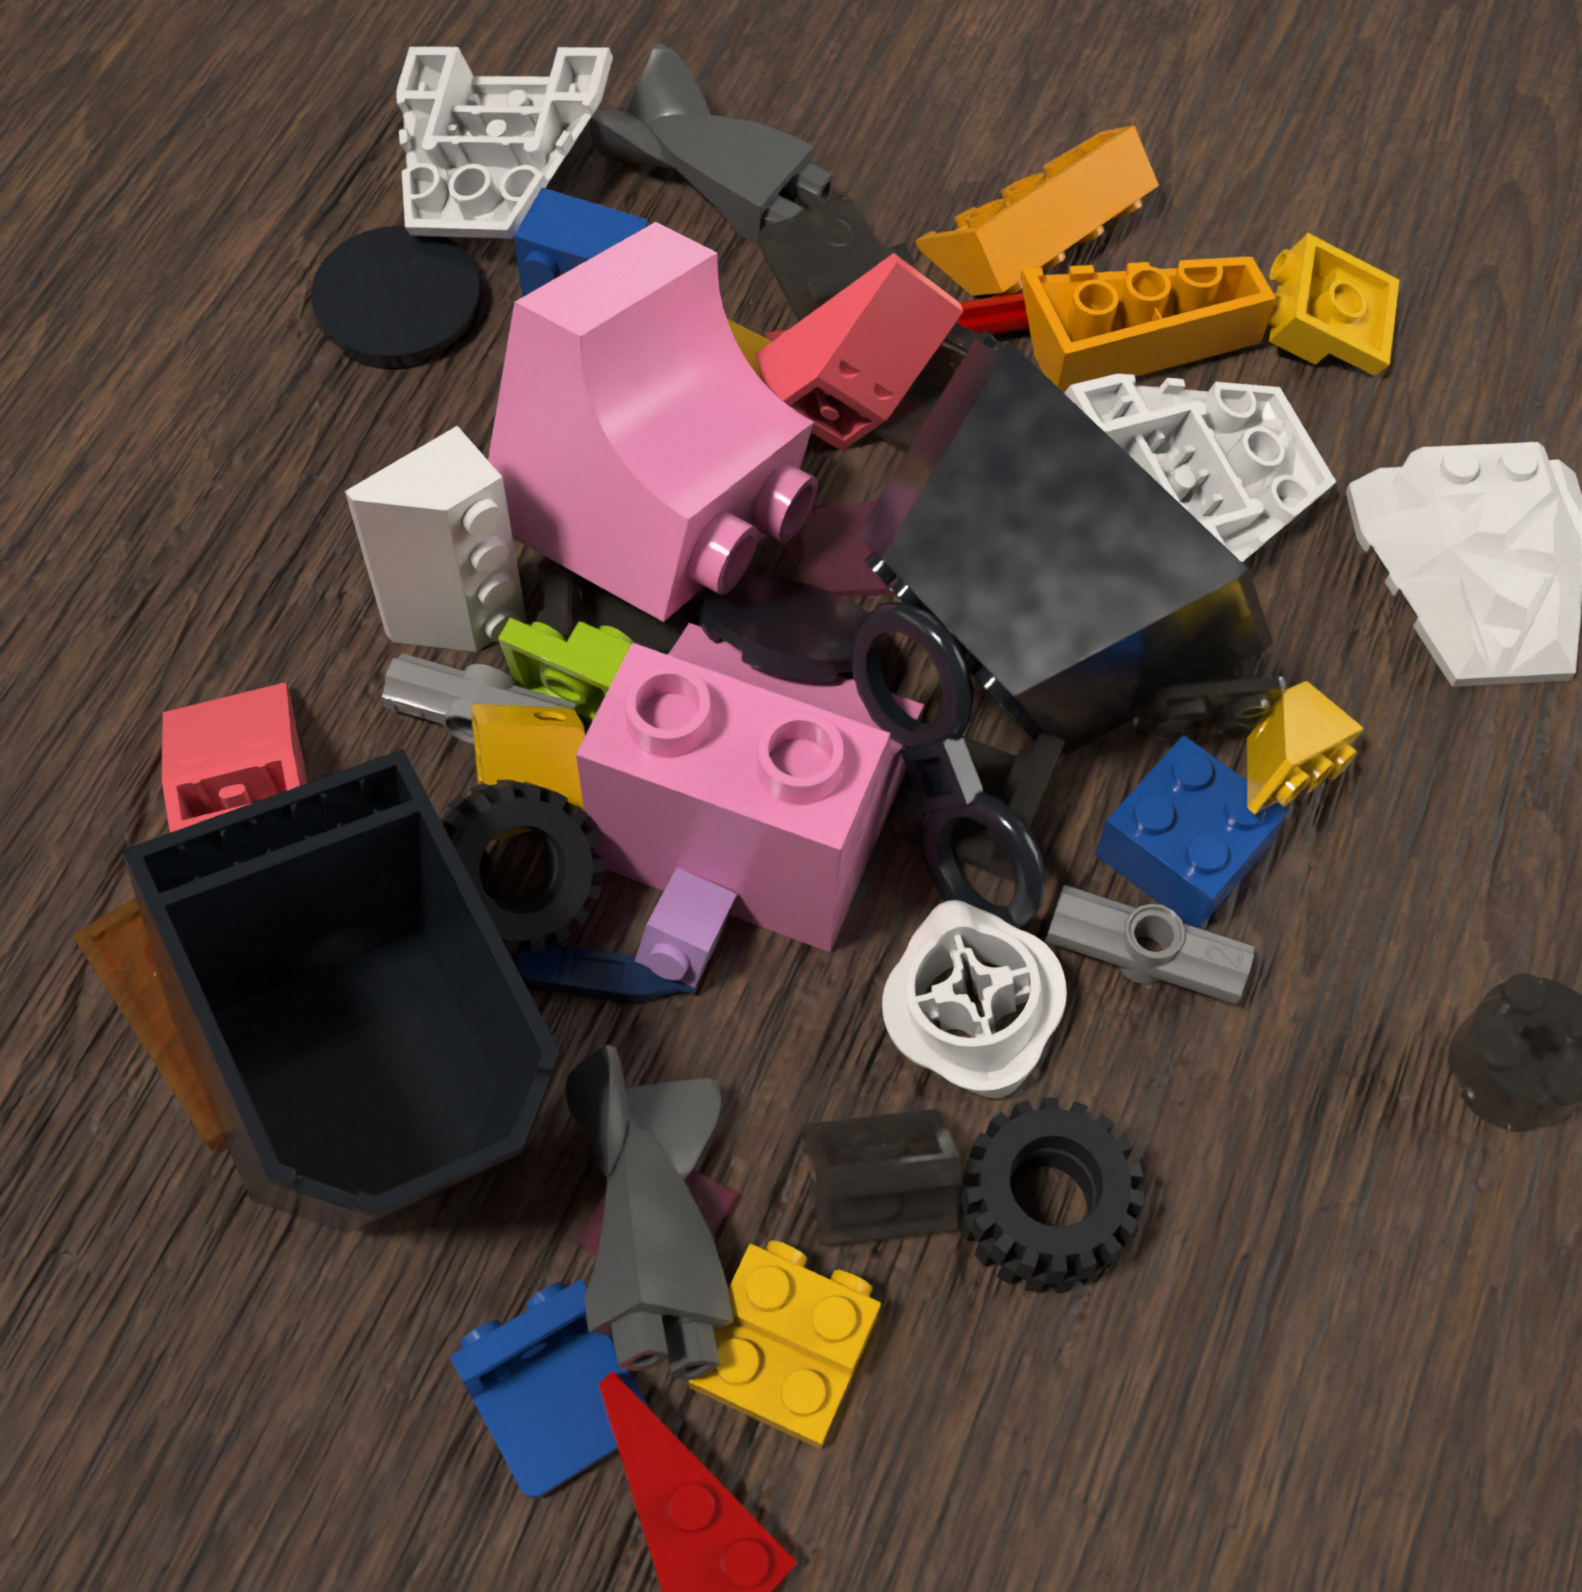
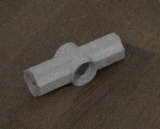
(446, 692)
(1188, 957)

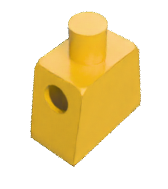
(528, 746)

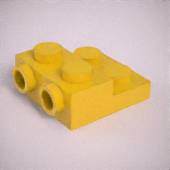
(1332, 306)
(790, 1342)

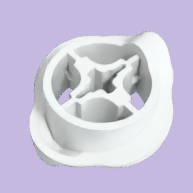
(1028, 972)

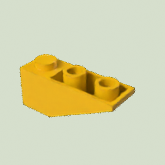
(1297, 747)

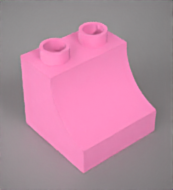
(641, 429)
(740, 782)

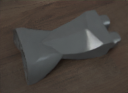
(737, 164)
(656, 1260)

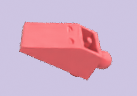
(859, 351)
(229, 754)

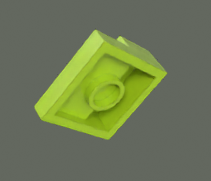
(566, 670)

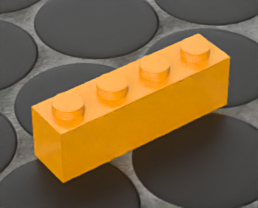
(1044, 214)
(1143, 316)

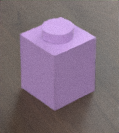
(685, 927)

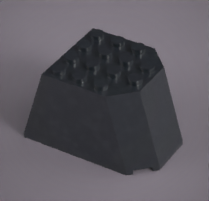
(1055, 556)
(330, 1060)

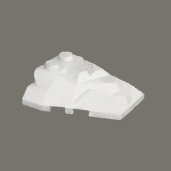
(488, 142)
(1222, 453)
(1483, 556)

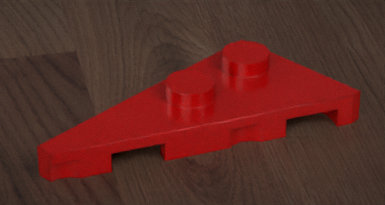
(687, 1517)

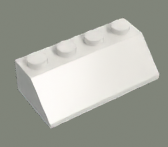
(439, 546)

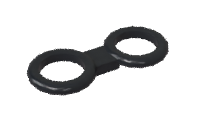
(941, 762)

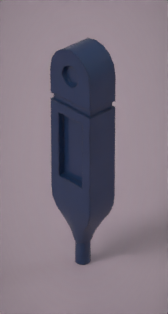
(594, 975)

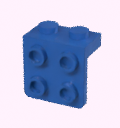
(541, 1388)

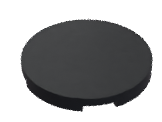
(396, 296)
(784, 626)

